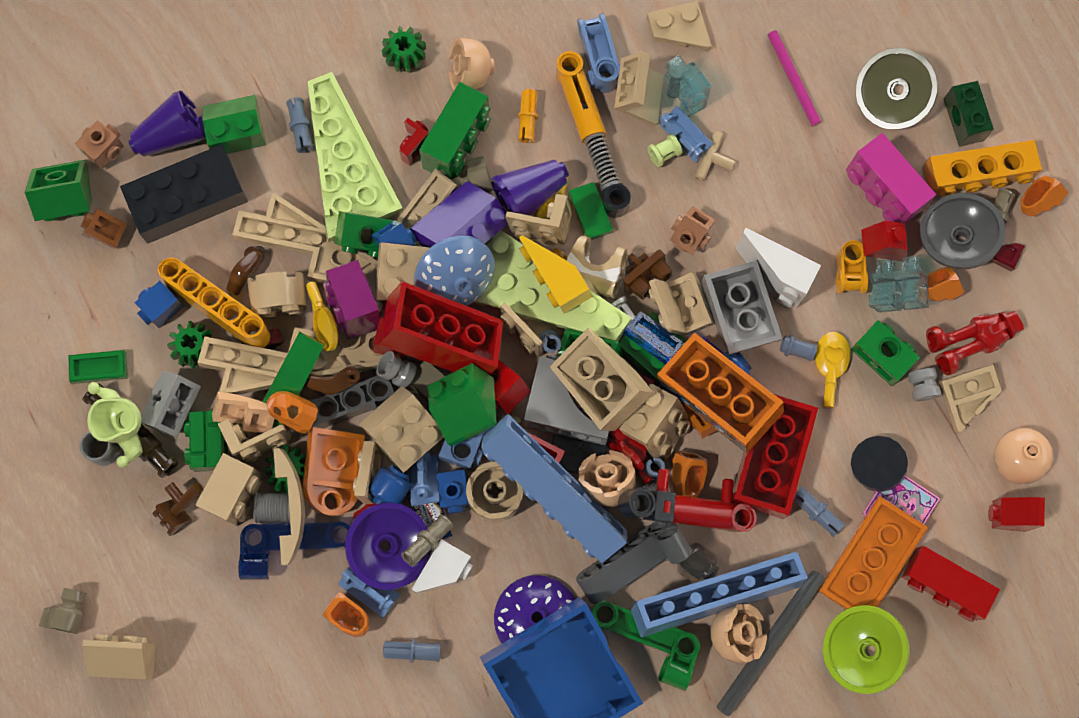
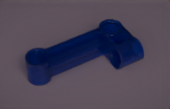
(254, 559)

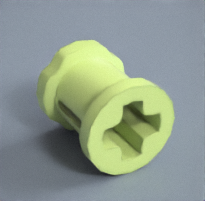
(664, 150)

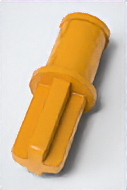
(527, 116)

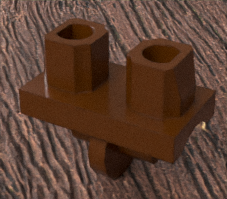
(642, 269)

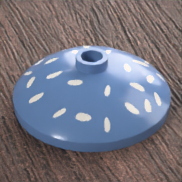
(456, 269)

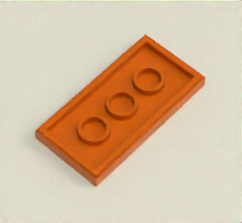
(873, 556)

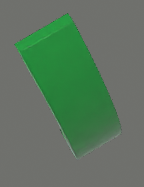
(295, 367)

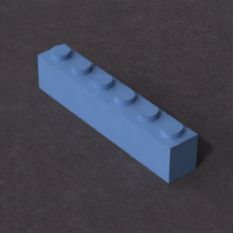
(554, 489)
(718, 593)

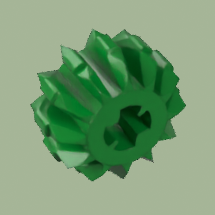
(403, 40)
(180, 345)
(298, 461)

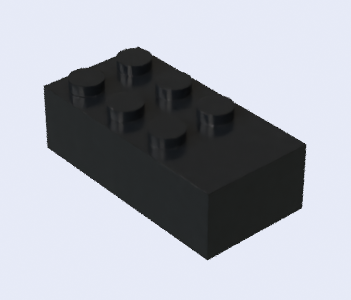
(183, 194)

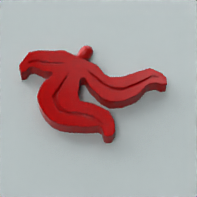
(636, 461)

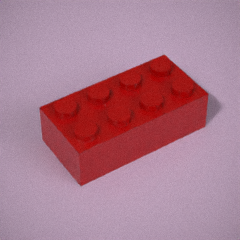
(440, 330)
(774, 464)

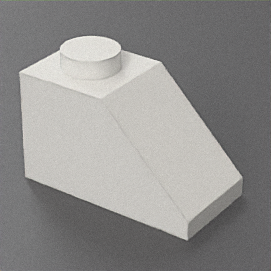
(443, 568)

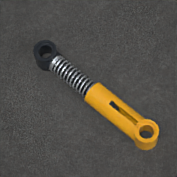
(591, 131)

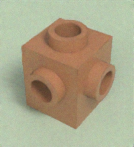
(100, 143)
(692, 230)

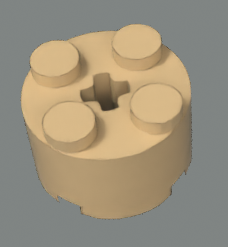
(276, 294)
(485, 505)

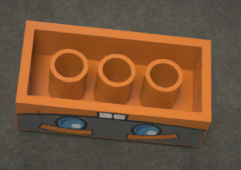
(720, 393)

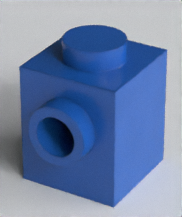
(394, 234)
(157, 304)
(453, 491)

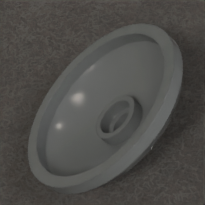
(966, 217)

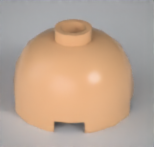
(471, 63)
(1023, 455)
(607, 477)
(738, 633)

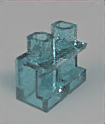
(687, 85)
(899, 289)

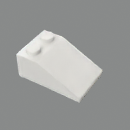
(783, 270)

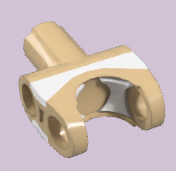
(603, 278)

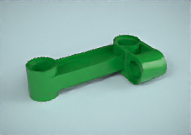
(677, 667)

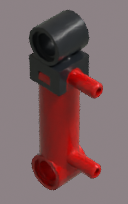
(688, 510)

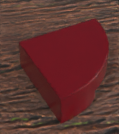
(1008, 256)

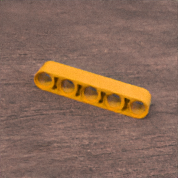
(206, 294)

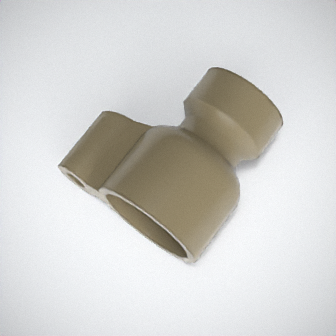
(476, 174)
(68, 615)

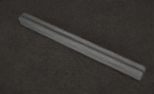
(774, 638)

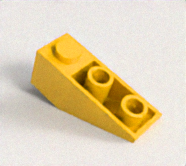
(561, 277)

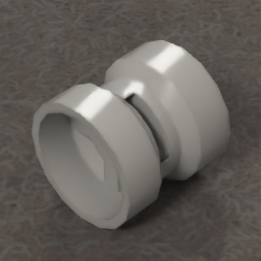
(398, 370)
(924, 384)

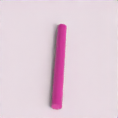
(794, 78)

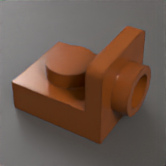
(103, 228)

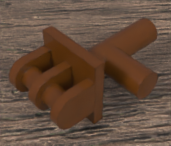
(173, 512)

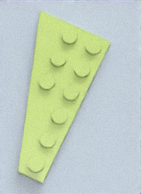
(346, 163)
(521, 291)

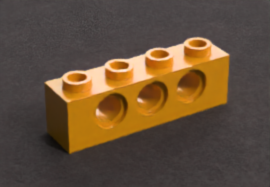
(1021, 155)

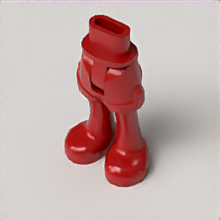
(987, 332)

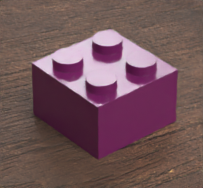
(351, 300)

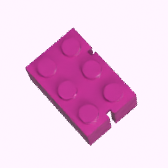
(889, 181)

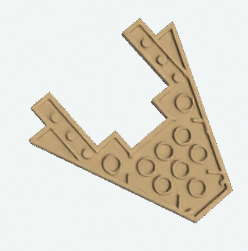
(290, 229)

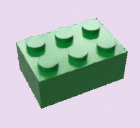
(456, 131)

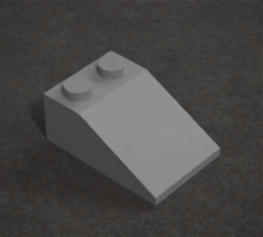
(741, 307)

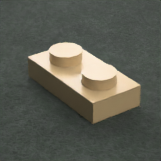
(369, 464)

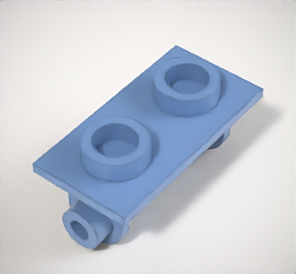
(689, 136)
(424, 480)
(376, 599)

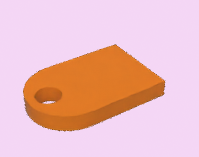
(331, 469)

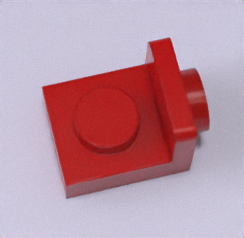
(411, 144)

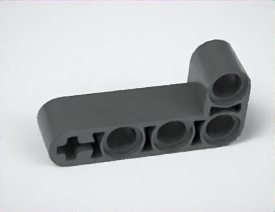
(339, 401)
(632, 560)

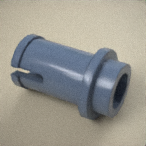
(552, 335)
(798, 348)
(656, 462)

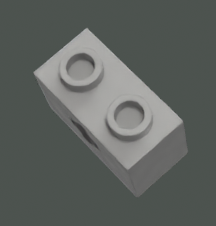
(169, 403)

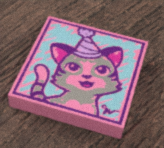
(909, 498)

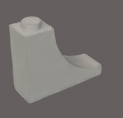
(554, 411)

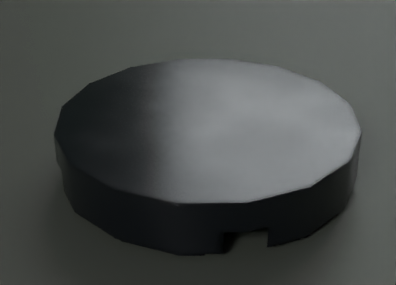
(879, 463)

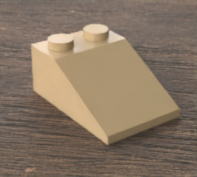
(601, 381)

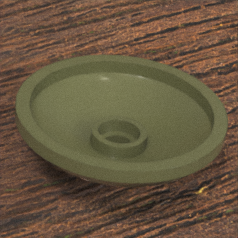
(878, 82)

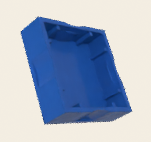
(561, 669)

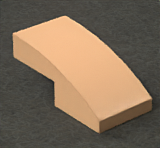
(242, 410)

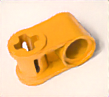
(851, 274)

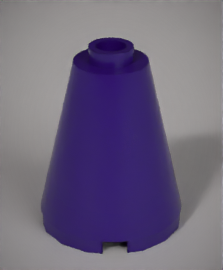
(168, 127)
(529, 187)

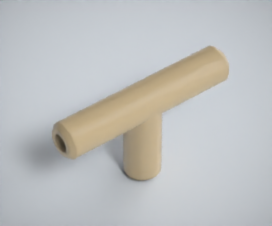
(711, 156)

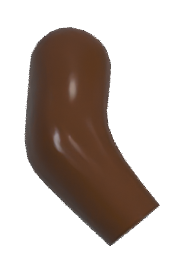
(244, 269)
(335, 383)

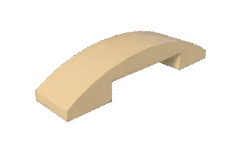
(285, 469)

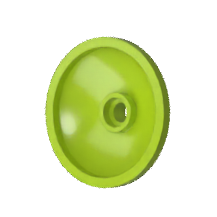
(848, 644)

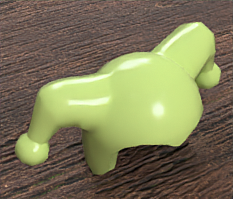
(115, 421)

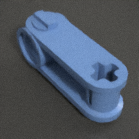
(599, 53)

